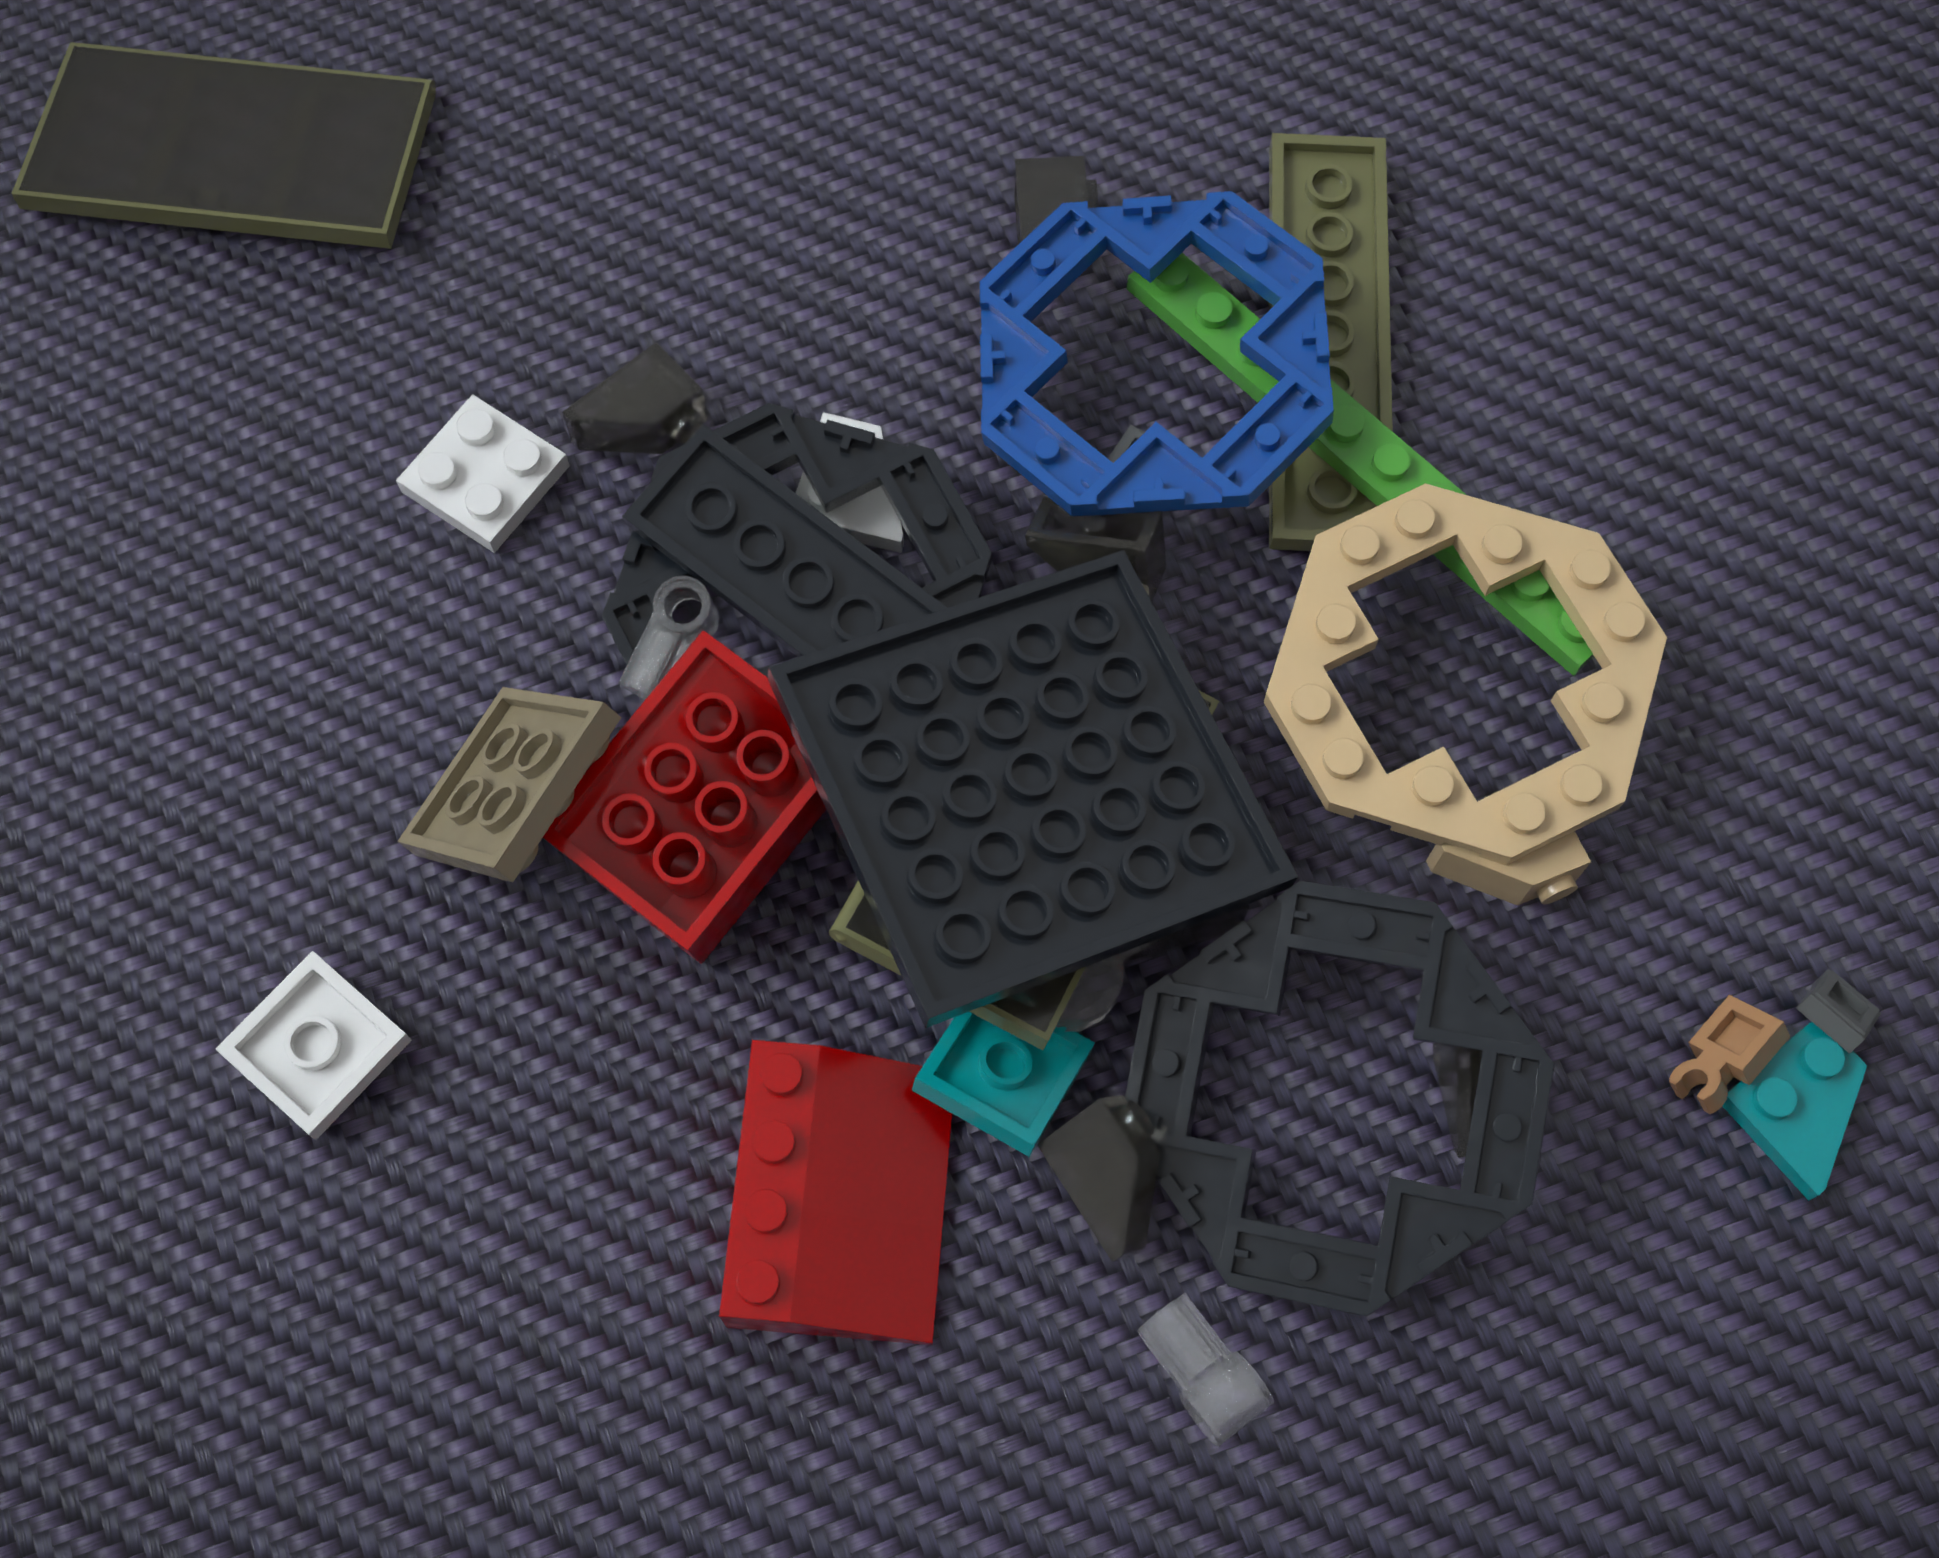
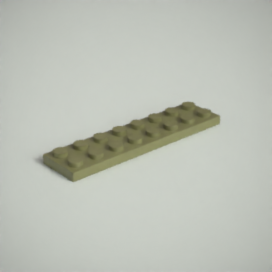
(1335, 203)

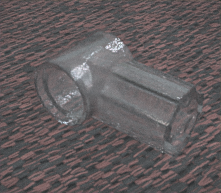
(665, 640)
(1216, 1385)

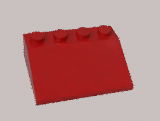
(693, 800)
(836, 1198)

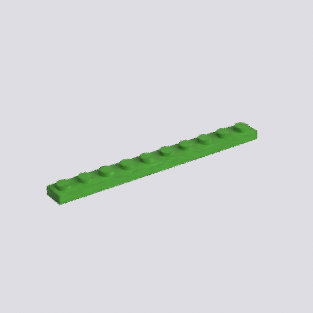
(1352, 445)

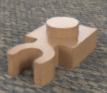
(1730, 1044)

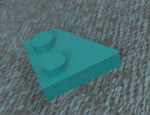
(1801, 1106)

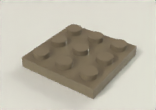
(510, 782)

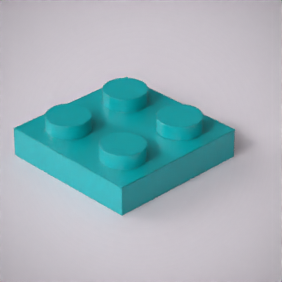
(1001, 1079)

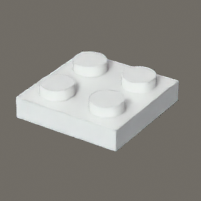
(483, 473)
(313, 1045)

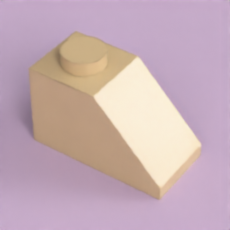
(1542, 874)

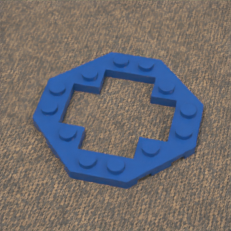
(1157, 468)

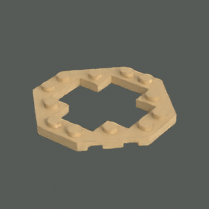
(1429, 794)

